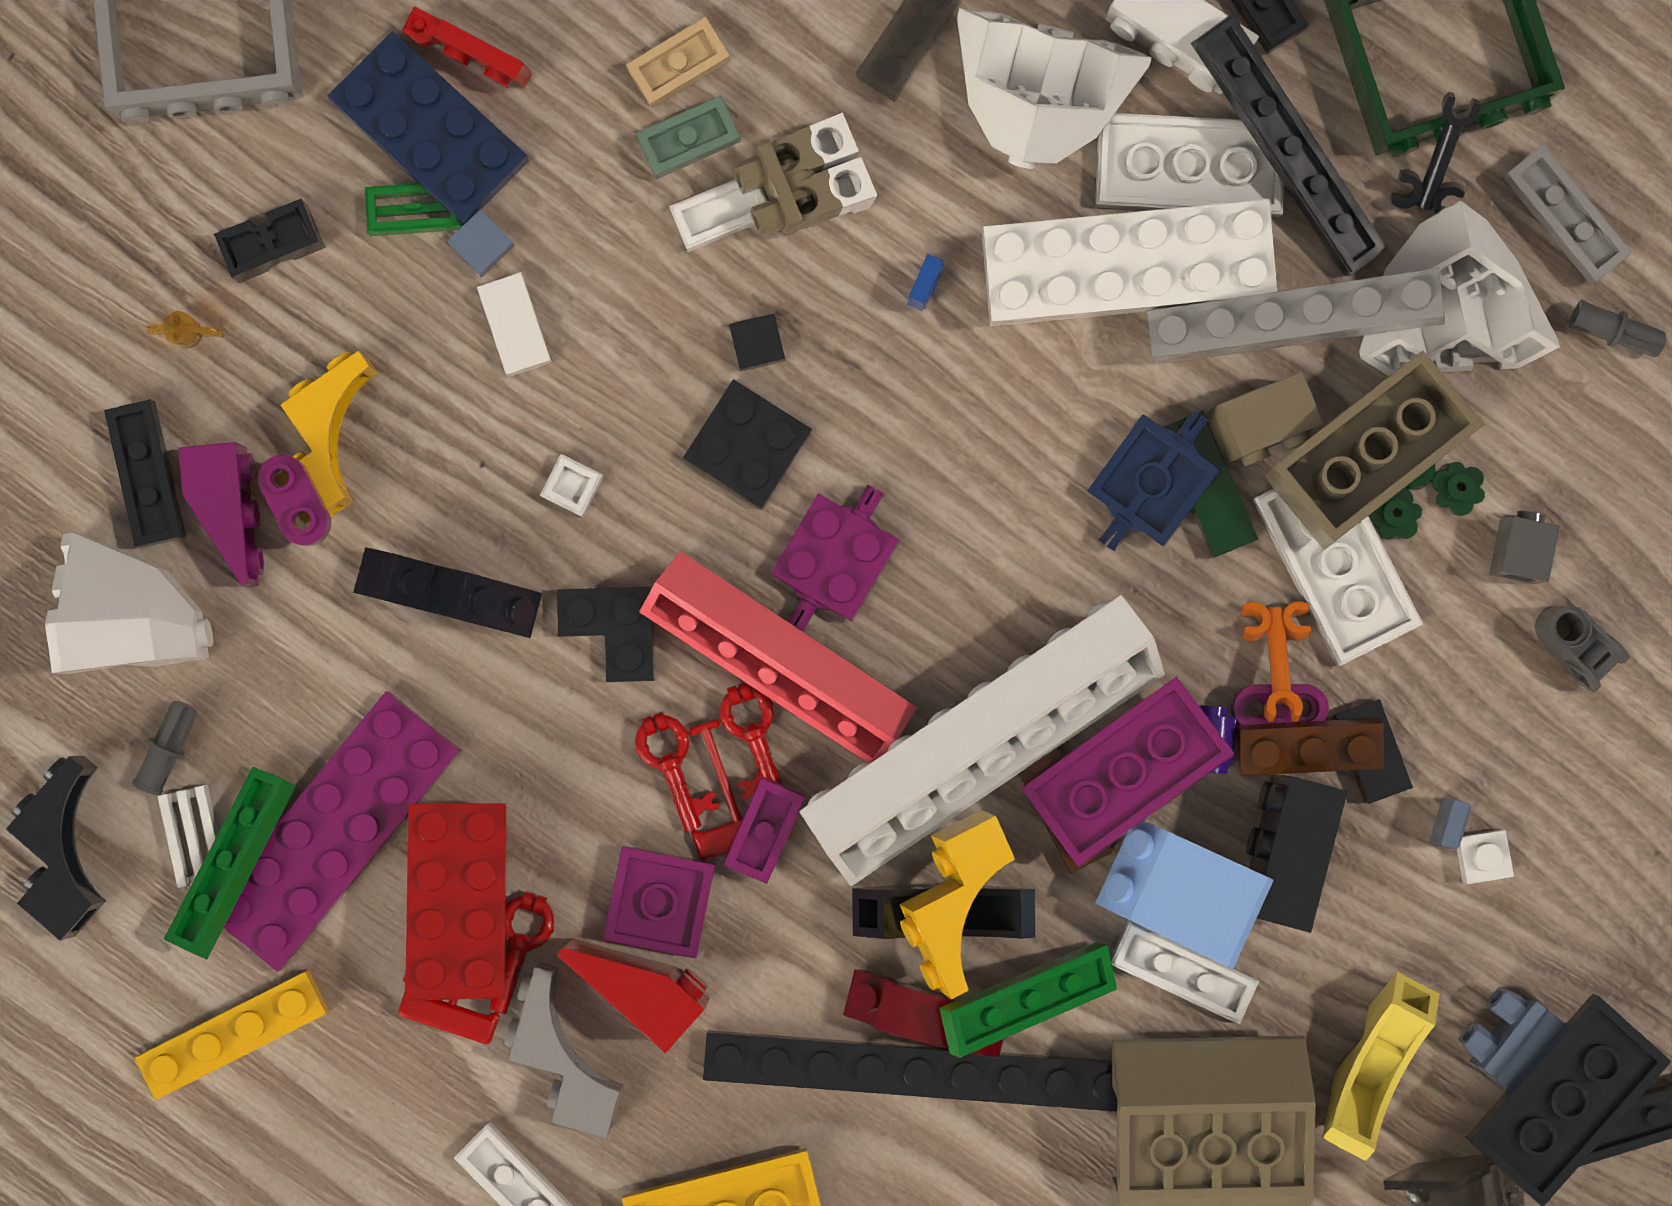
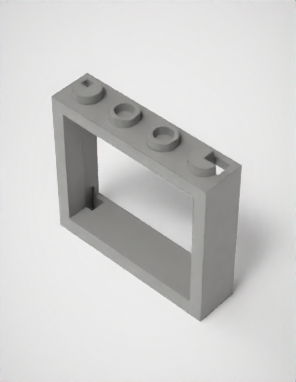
(186, 99)

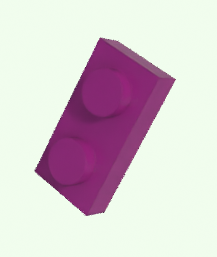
(764, 829)

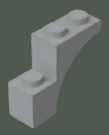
(584, 1097)

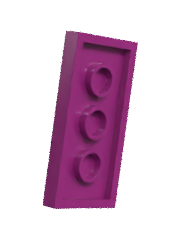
(1127, 771)

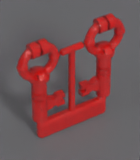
(719, 839)
(472, 1024)

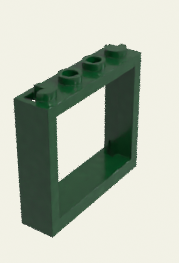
(1534, 49)

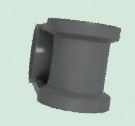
(1587, 650)

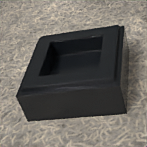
(757, 342)

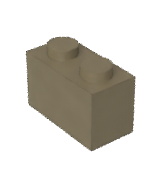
(1263, 419)

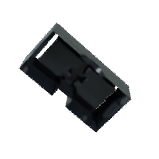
(270, 243)

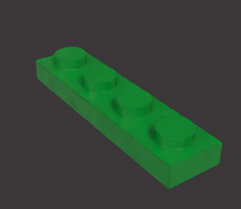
(229, 863)
(1028, 999)

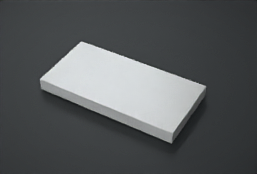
(1181, 163)
(1348, 586)

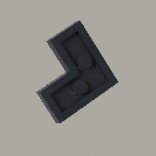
(617, 617)

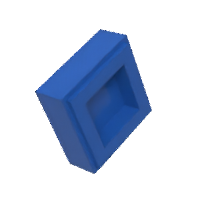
(925, 282)

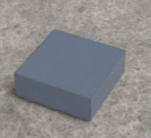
(481, 243)
(1450, 823)

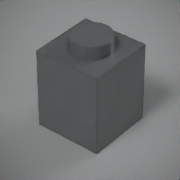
(1524, 548)

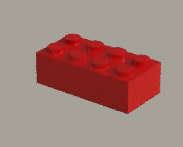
(456, 901)

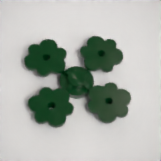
(1448, 495)

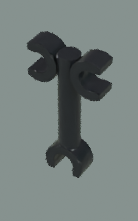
(1432, 190)

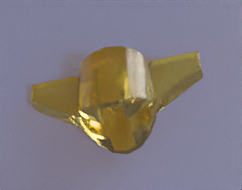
(183, 330)

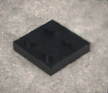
(747, 444)

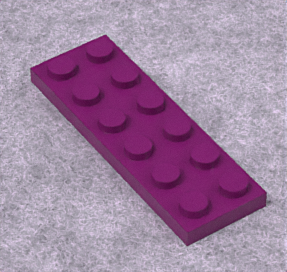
(338, 828)

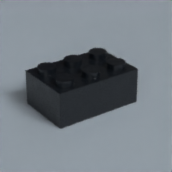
(1294, 846)

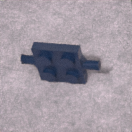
(1154, 480)

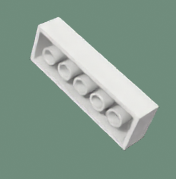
(1127, 262)

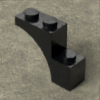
(447, 592)
(45, 824)
(993, 913)

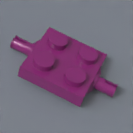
(835, 557)

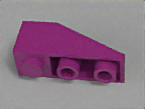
(219, 493)

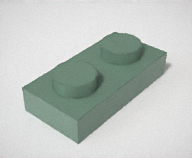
(688, 137)

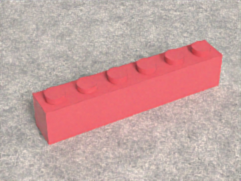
(777, 658)

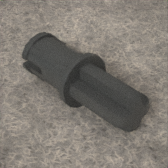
(1617, 329)
(165, 748)

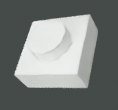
(1484, 857)

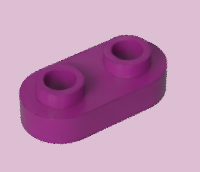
(294, 498)
(1312, 695)

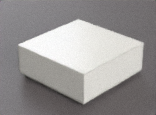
(571, 485)

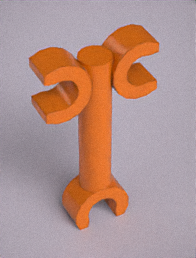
(1278, 626)

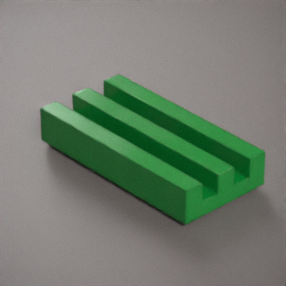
(404, 226)

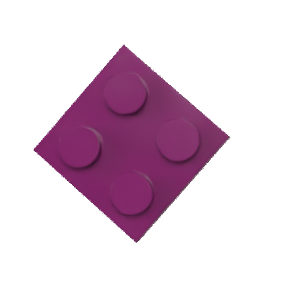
(659, 902)

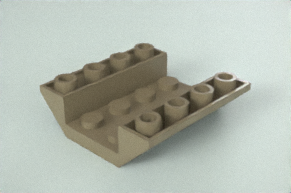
(1214, 1122)

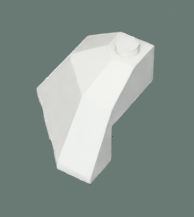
(1040, 87)
(1485, 300)
(119, 612)

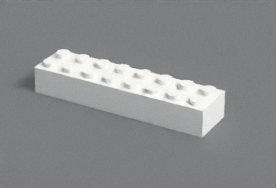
(984, 740)

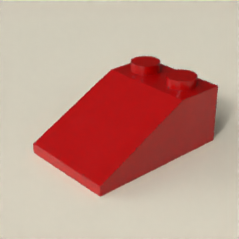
(644, 991)

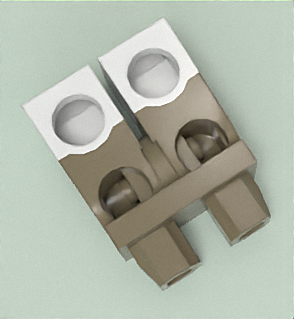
(807, 178)

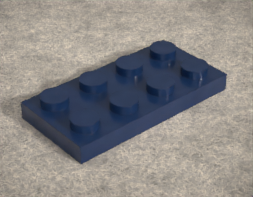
(428, 128)

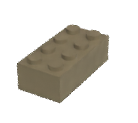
(1373, 450)

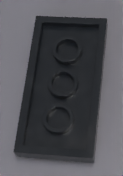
(1568, 1099)

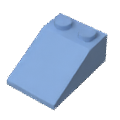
(1184, 893)

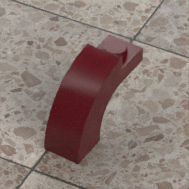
(902, 1010)

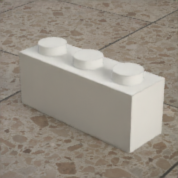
(1168, 30)

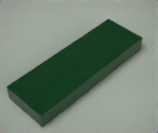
(1220, 508)

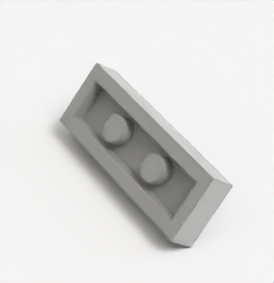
(1567, 214)

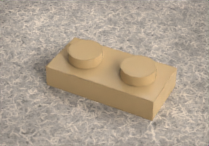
(678, 62)

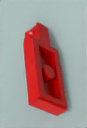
(464, 47)

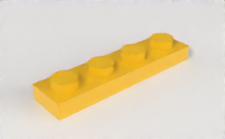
(232, 1035)

